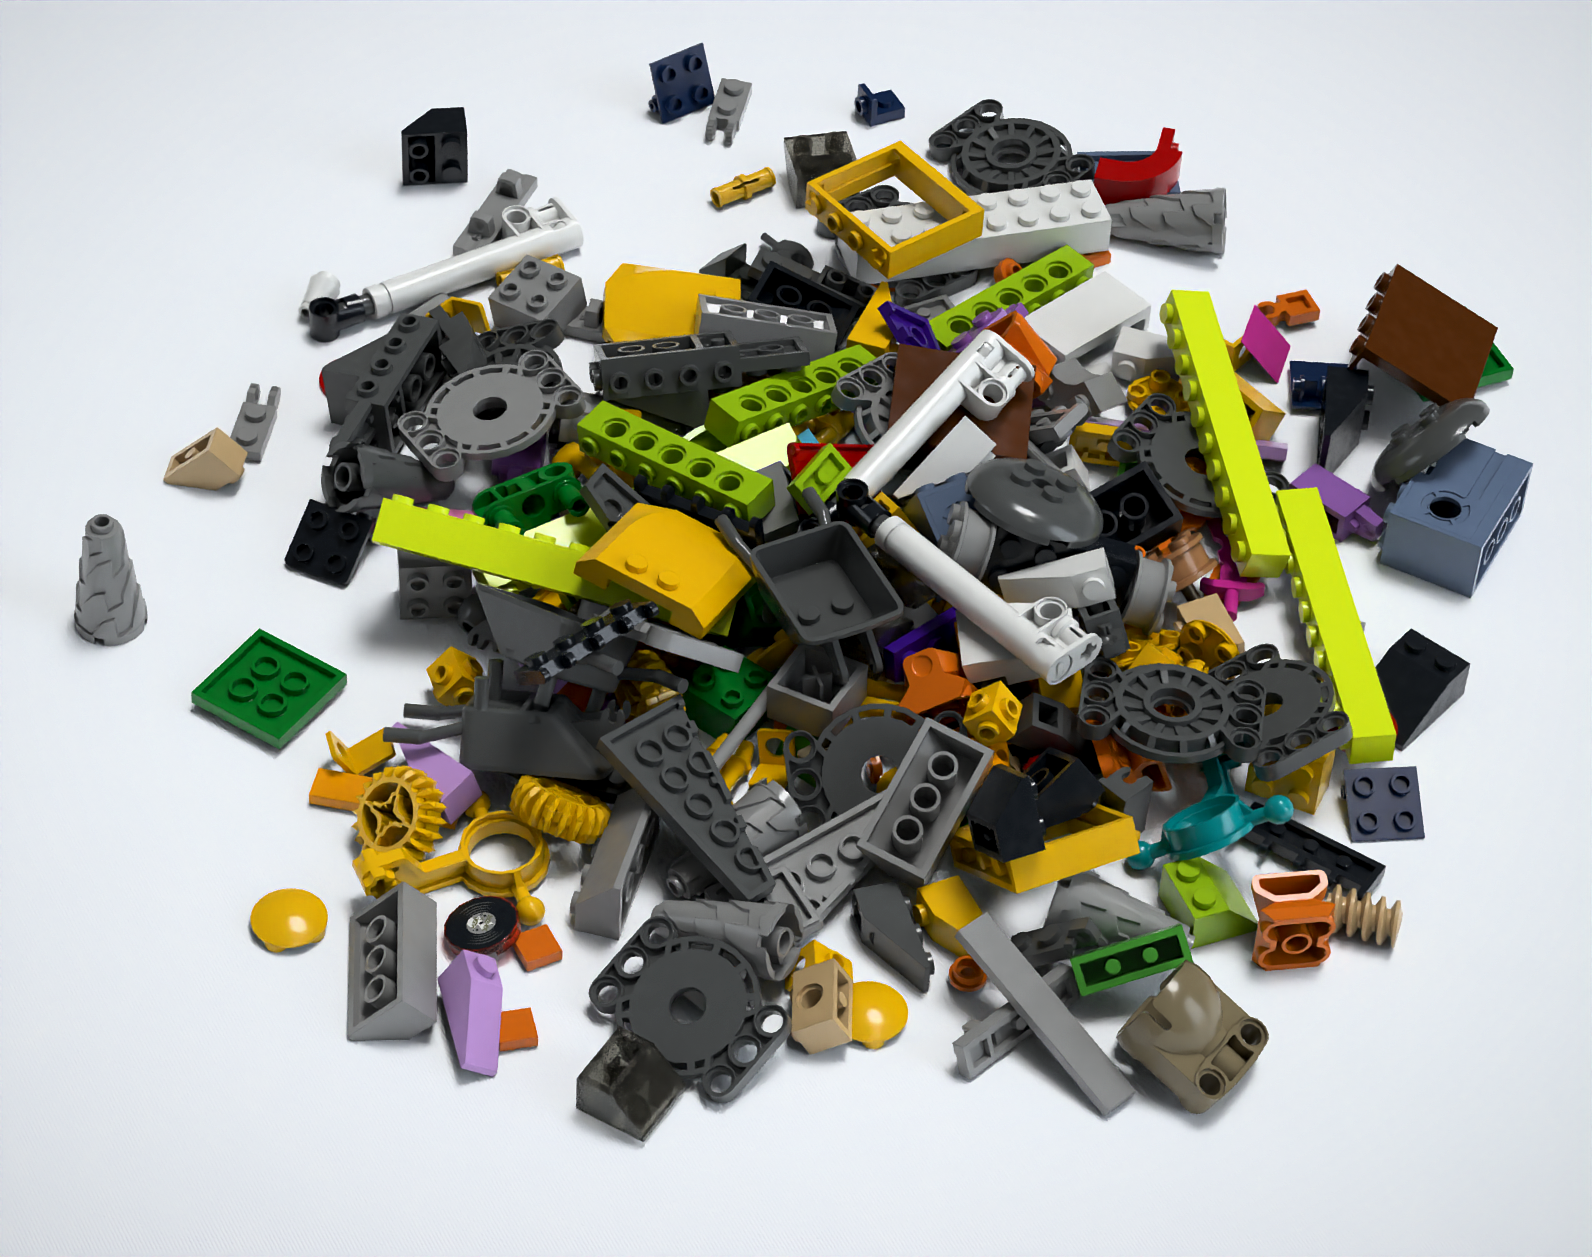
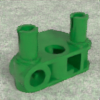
(531, 498)

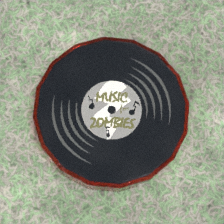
(483, 926)

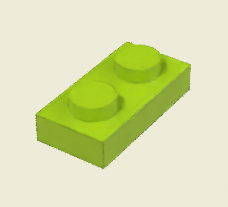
(822, 474)

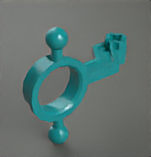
(1212, 822)

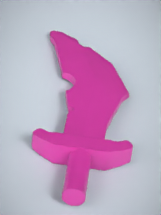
(1230, 585)

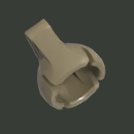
(1193, 1038)

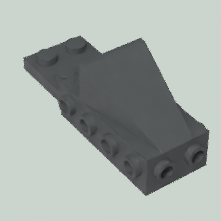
(676, 372)
(384, 381)

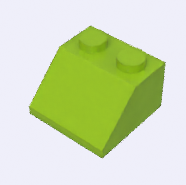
(1205, 901)

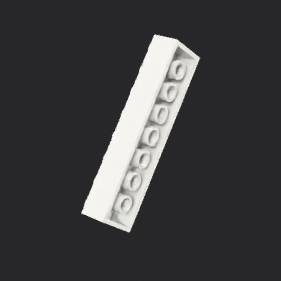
(1015, 226)

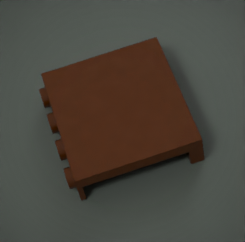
(1423, 338)
(920, 366)

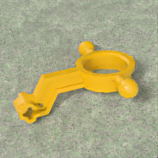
(384, 870)

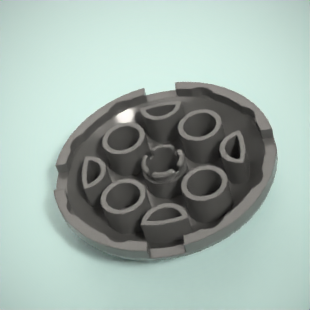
(1426, 440)
(1035, 501)

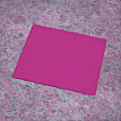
(1265, 343)

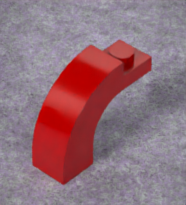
(1142, 178)

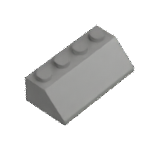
(761, 321)
(925, 803)
(616, 867)
(393, 966)

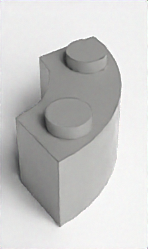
(1071, 379)

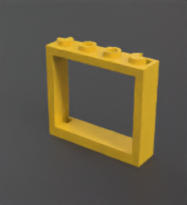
(896, 160)
(1094, 841)

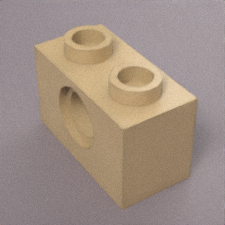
(821, 1006)

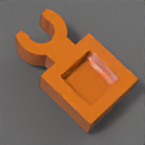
(1292, 308)

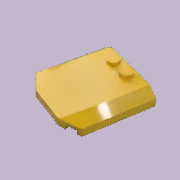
(657, 301)
(671, 564)

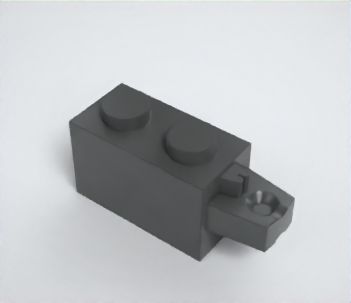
(1107, 623)

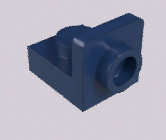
(878, 107)

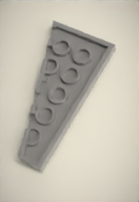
(822, 860)

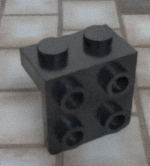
(329, 542)

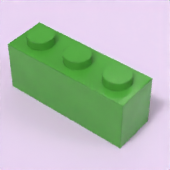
(1130, 959)

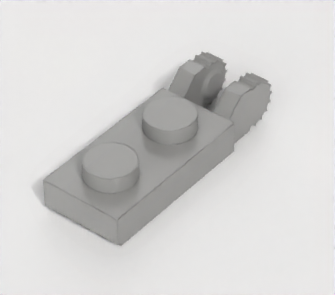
(728, 108)
(256, 422)

